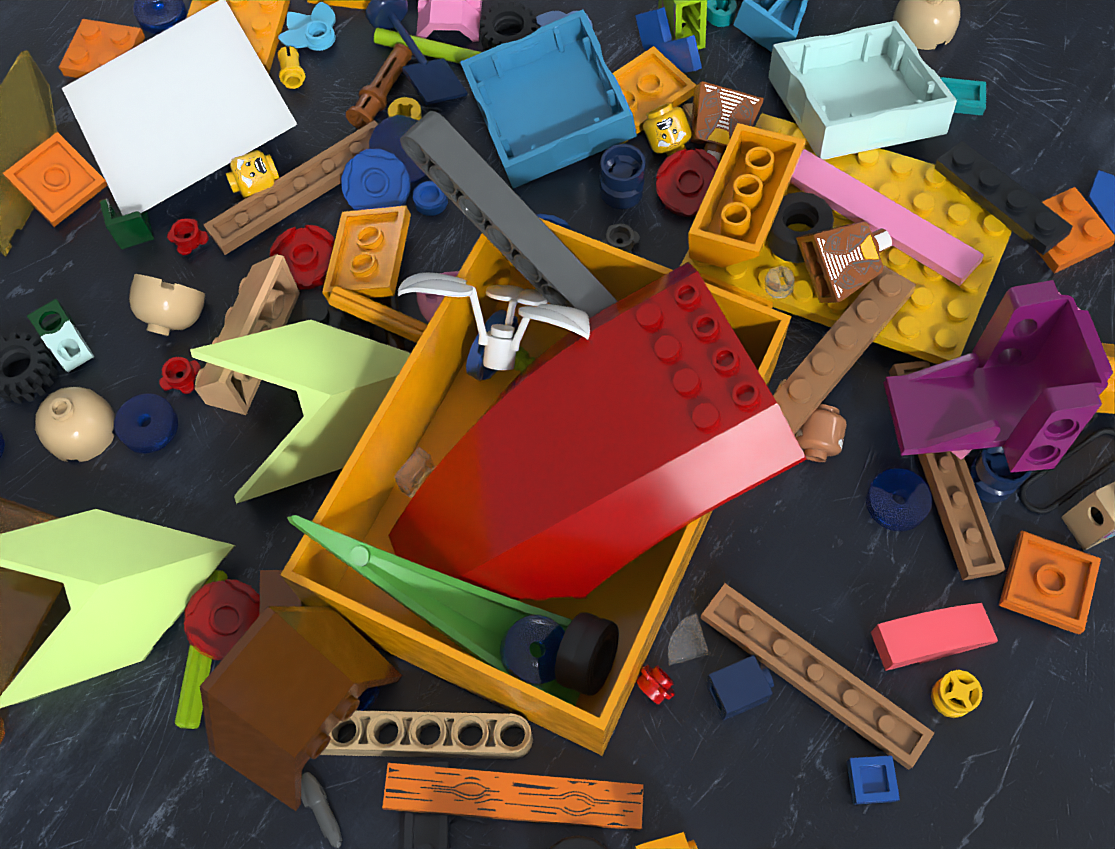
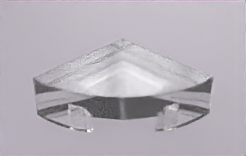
(687, 641)

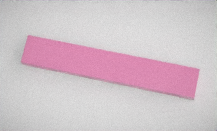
(907, 230)

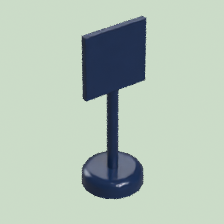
(431, 79)

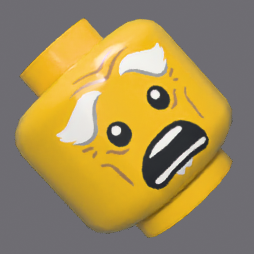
(667, 129)
(252, 173)

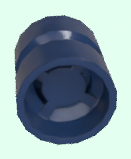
(622, 176)
(993, 476)

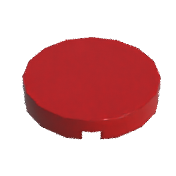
(685, 180)
(306, 254)
(220, 616)

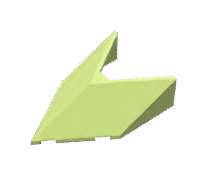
(338, 386)
(122, 587)

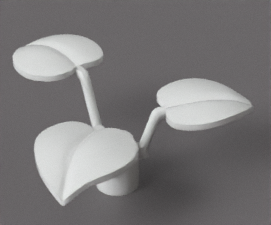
(501, 341)

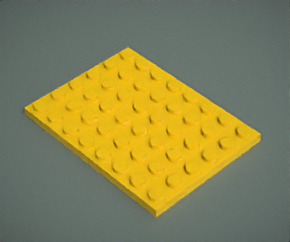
(939, 312)

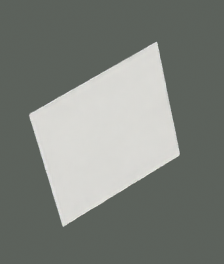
(177, 108)

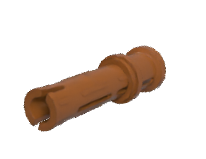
(373, 96)

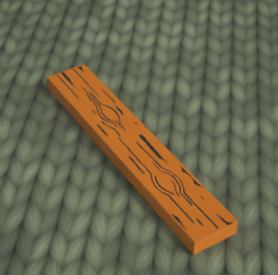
(513, 796)

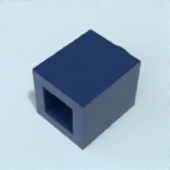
(740, 687)

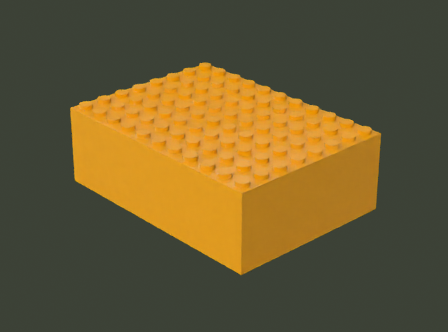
(433, 409)

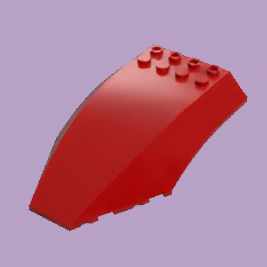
(602, 450)

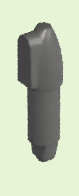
(316, 798)

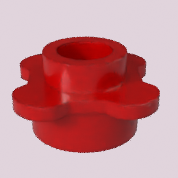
(183, 229)
(177, 366)
(655, 683)

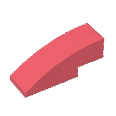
(932, 635)

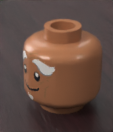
(822, 434)

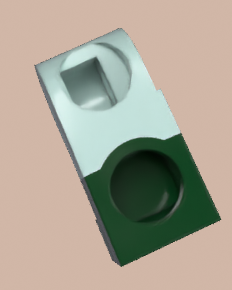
(61, 335)

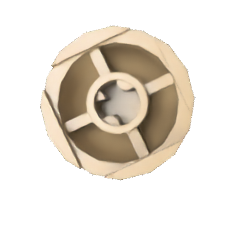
(928, 21)
(164, 304)
(75, 424)

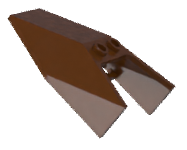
(286, 692)

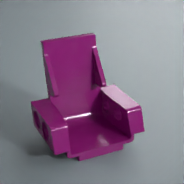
(1030, 390)

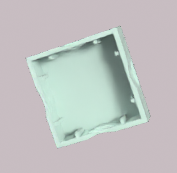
(860, 90)

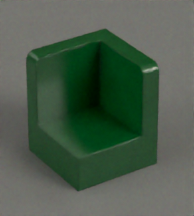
(127, 229)

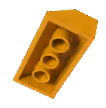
(744, 196)

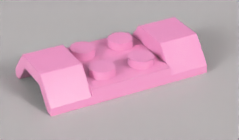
(449, 15)

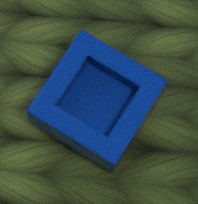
(872, 780)

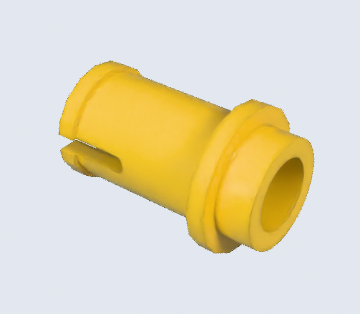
(291, 73)

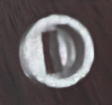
(773, 285)

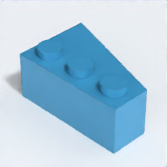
(770, 20)

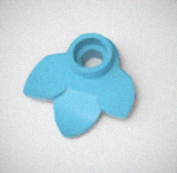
(310, 30)

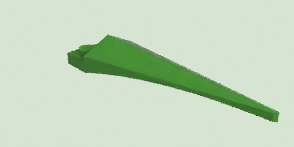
(455, 608)

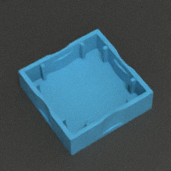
(549, 99)

